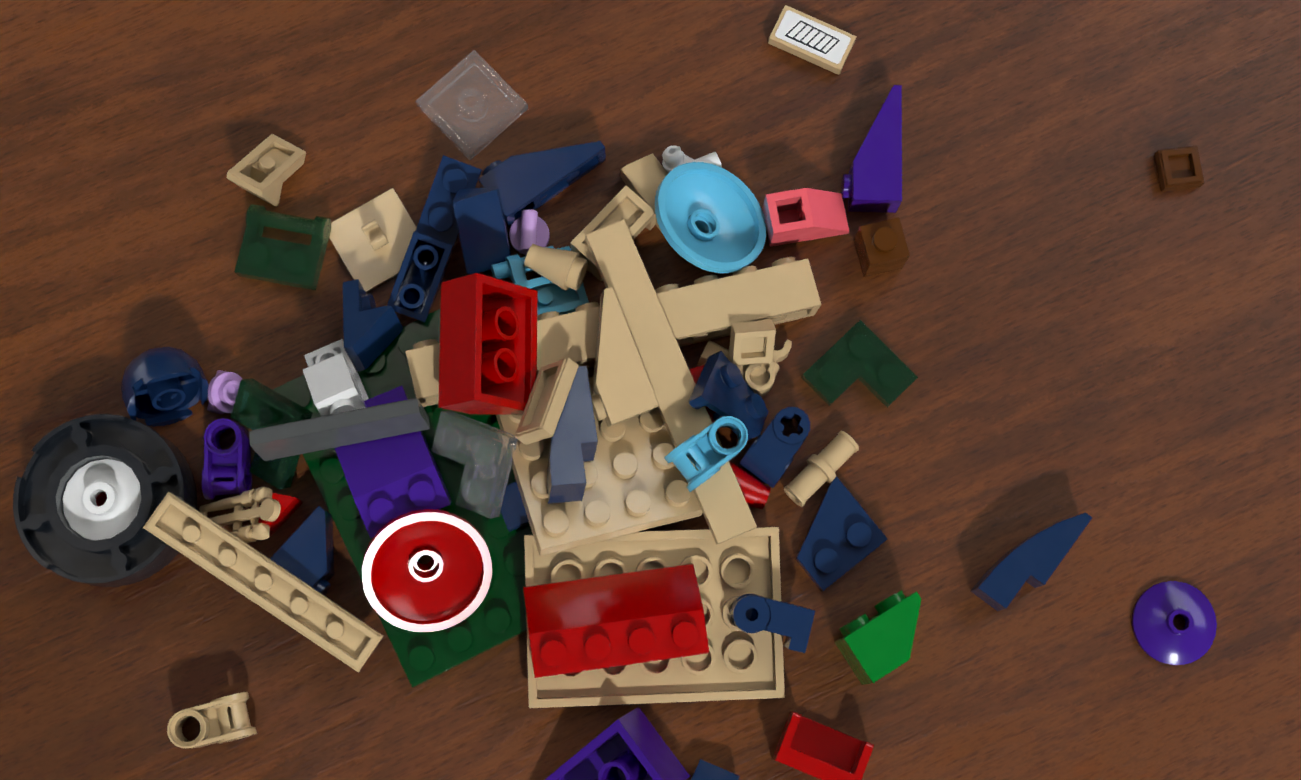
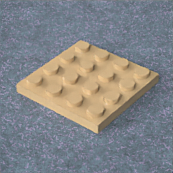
(625, 489)

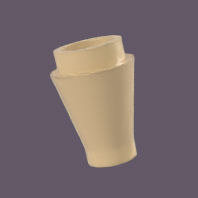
(557, 265)

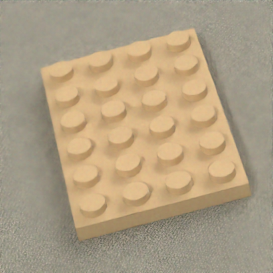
(737, 661)

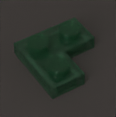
(859, 357)
(261, 408)

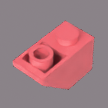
(804, 215)

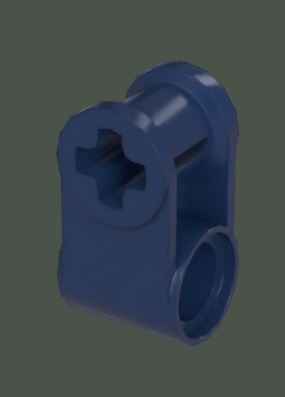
(773, 450)

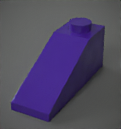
(876, 171)

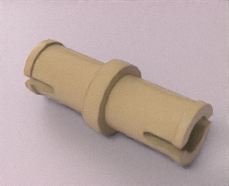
(821, 468)

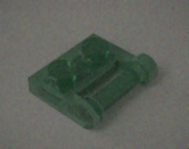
(278, 259)

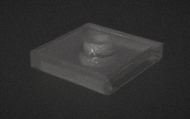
(472, 104)

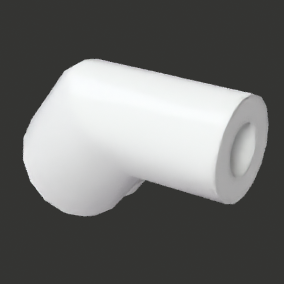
(674, 157)

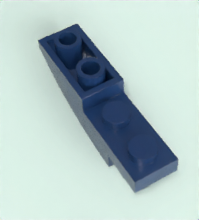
(432, 241)

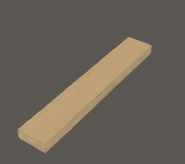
(263, 581)

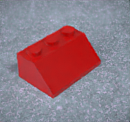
(487, 345)

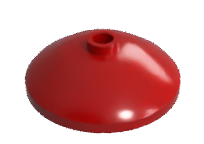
(432, 593)

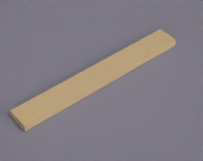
(667, 371)

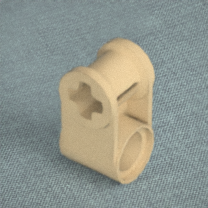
(220, 722)

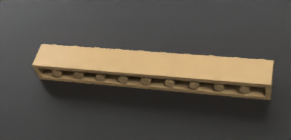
(693, 311)

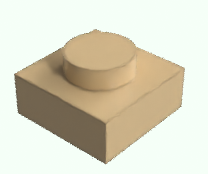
(752, 342)

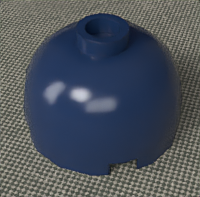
(163, 386)

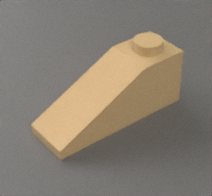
(619, 375)

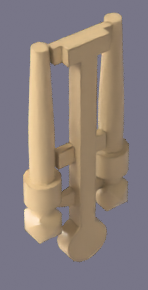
(268, 511)

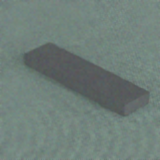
(339, 429)

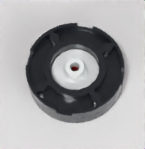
(92, 495)

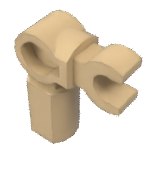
(758, 376)

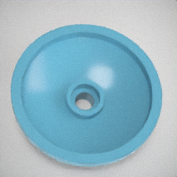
(710, 217)

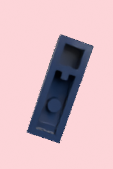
(537, 177)

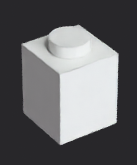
(333, 386)

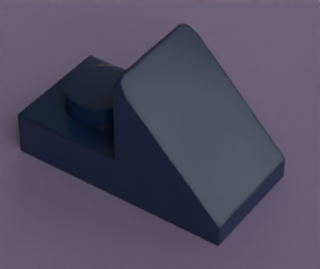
(365, 326)

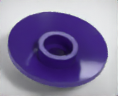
(1154, 623)

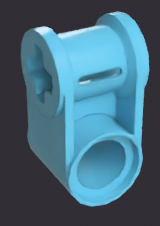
(706, 452)

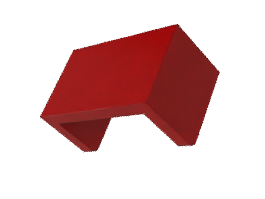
(821, 750)

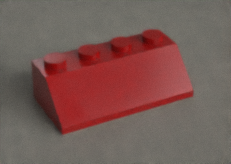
(615, 620)

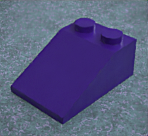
(392, 473)
(624, 752)

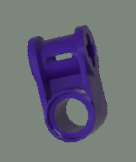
(227, 463)

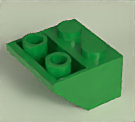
(882, 642)

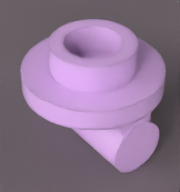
(529, 230)
(223, 392)

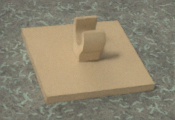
(374, 239)

